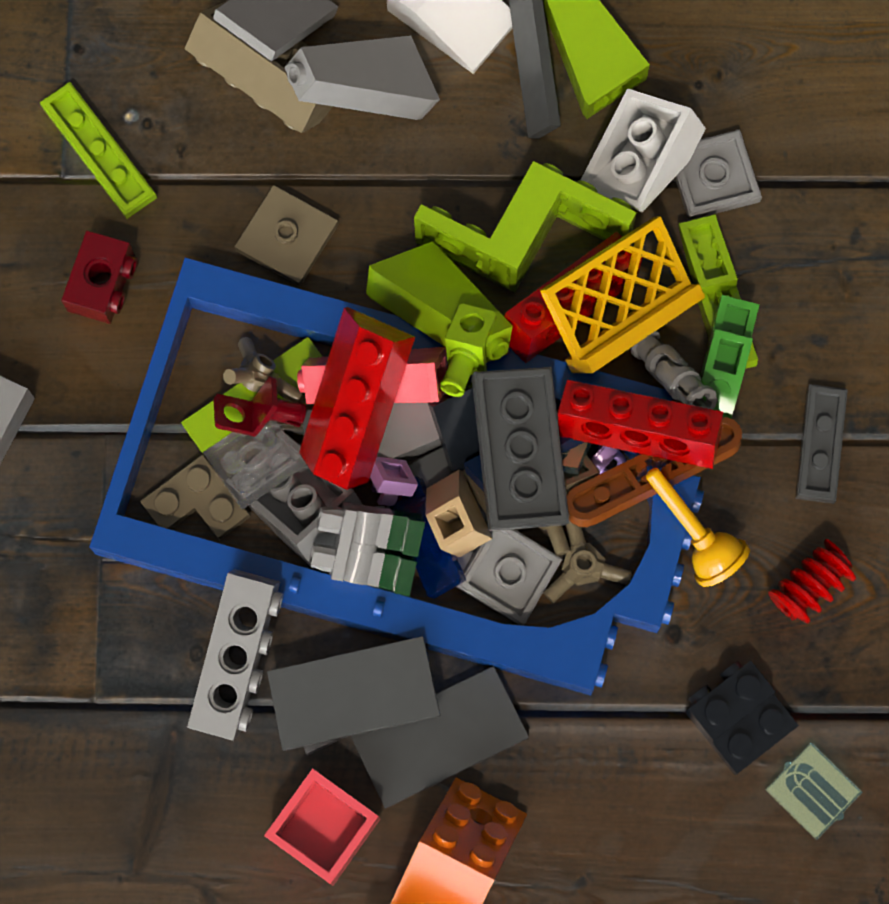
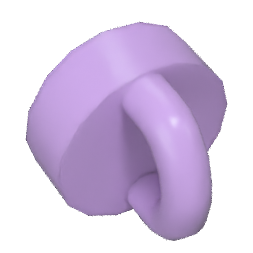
(603, 455)

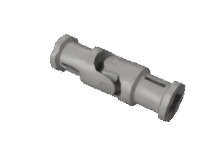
(672, 370)

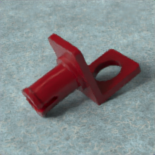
(259, 411)

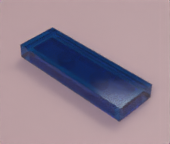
(436, 568)

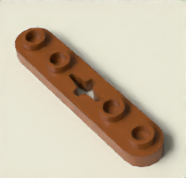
(619, 486)

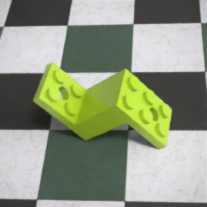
(524, 225)

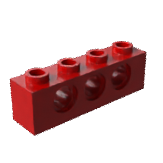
(531, 318)
(640, 424)

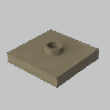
(286, 235)

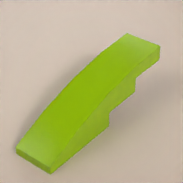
(711, 268)

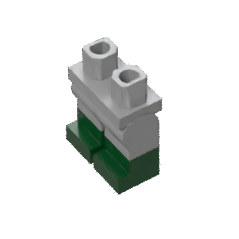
(369, 546)

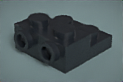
(740, 716)

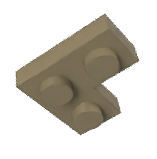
(195, 490)

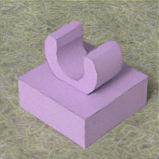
(391, 479)

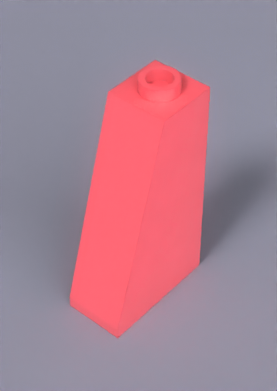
(418, 385)

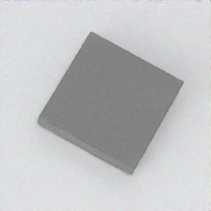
(718, 177)
(509, 574)

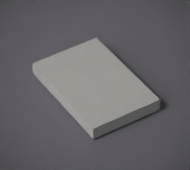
(274, 24)

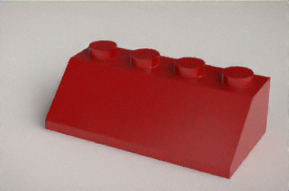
(355, 399)

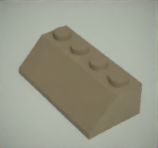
(252, 72)

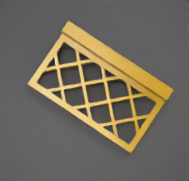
(629, 327)

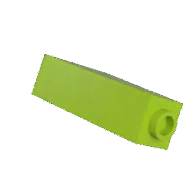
(594, 52)
(426, 292)

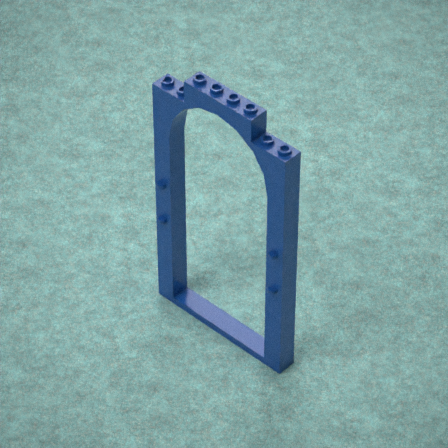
(557, 655)

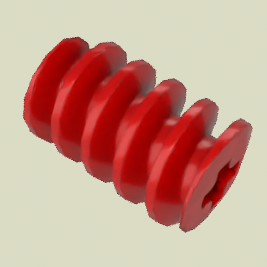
(812, 582)

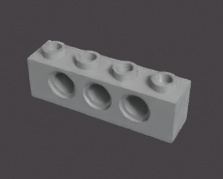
(209, 711)

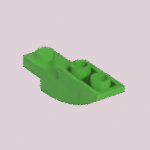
(729, 350)

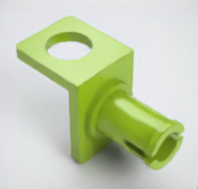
(465, 349)

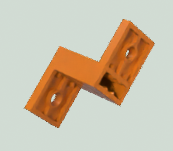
(457, 855)

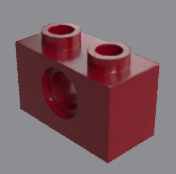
(96, 256)

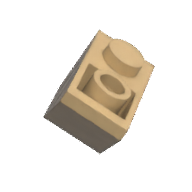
(455, 515)

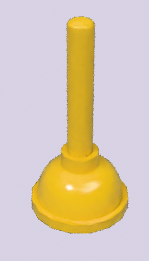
(715, 554)

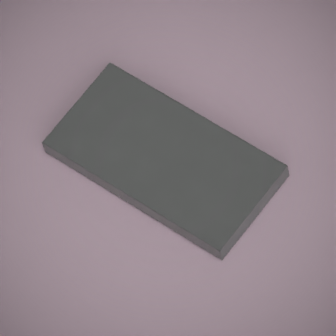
(520, 449)
(353, 693)
(472, 727)

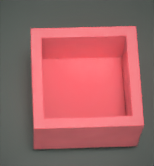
(322, 827)

